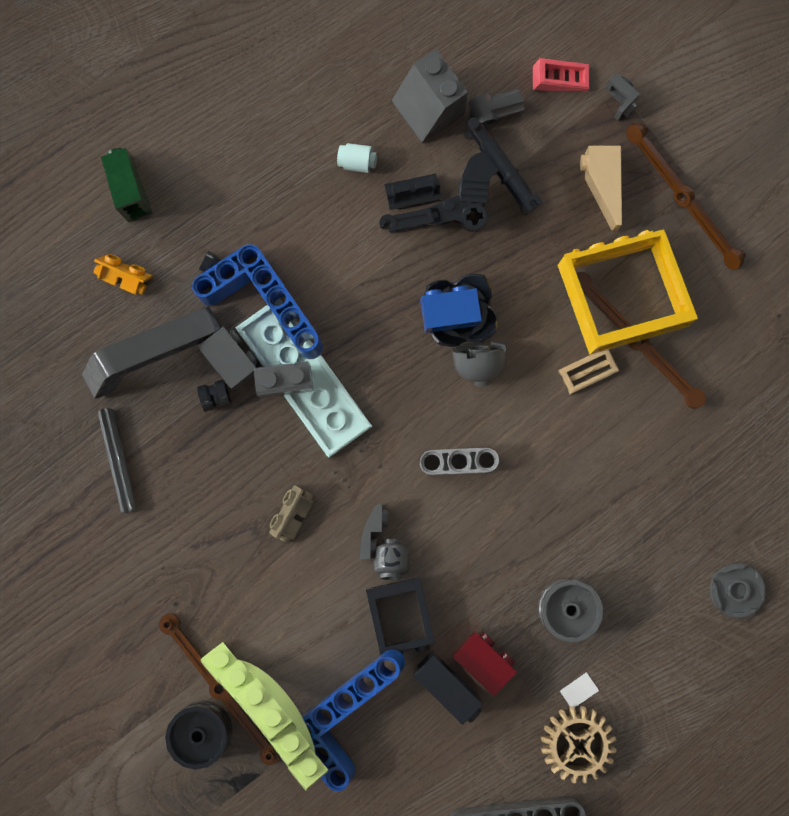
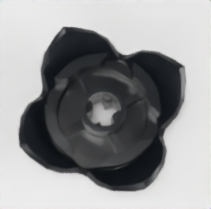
(489, 322)

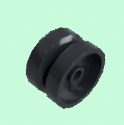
(187, 746)

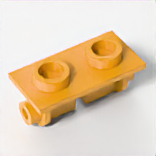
(132, 275)

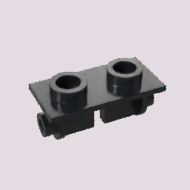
(413, 191)

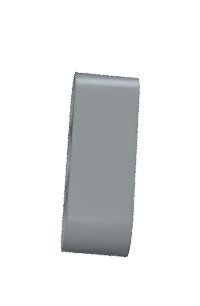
(472, 458)

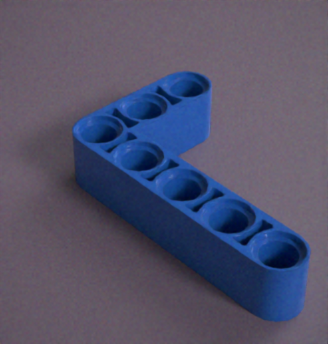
(270, 292)
(340, 708)

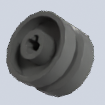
(575, 625)

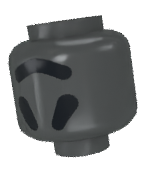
(391, 560)

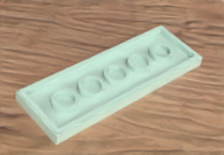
(327, 410)

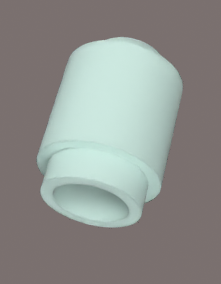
(356, 157)

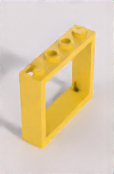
(670, 274)

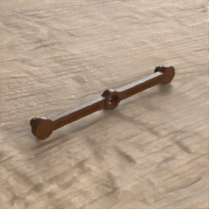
(732, 257)
(693, 397)
(171, 625)

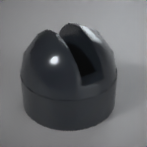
(209, 261)

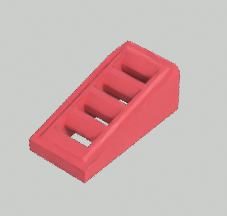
(560, 84)

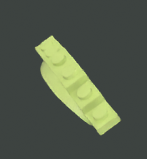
(270, 711)

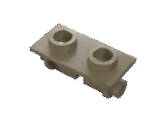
(294, 504)

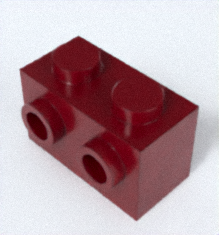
(484, 662)

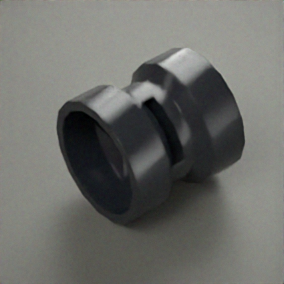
(214, 395)

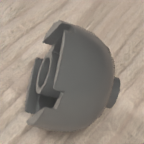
(480, 362)

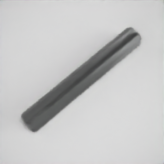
(117, 460)

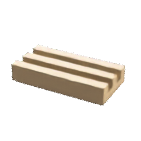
(568, 380)

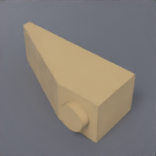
(603, 177)

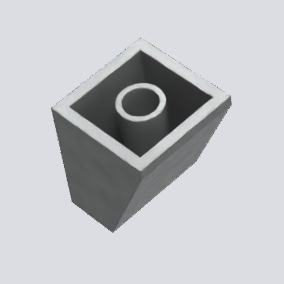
(430, 96)

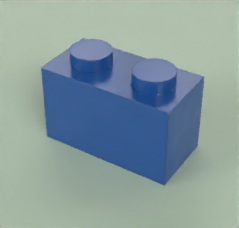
(450, 309)

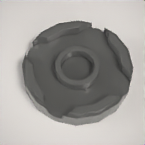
(737, 590)

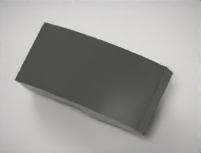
(374, 524)

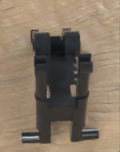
(472, 189)

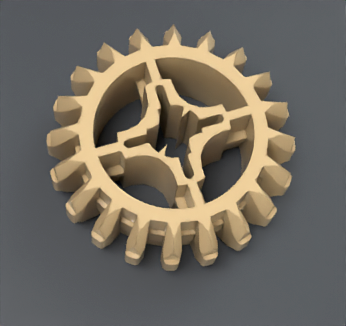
(595, 761)

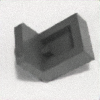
(623, 91)

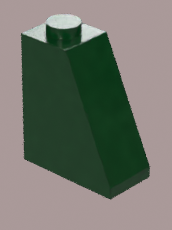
(125, 184)

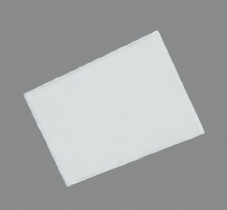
(579, 690)

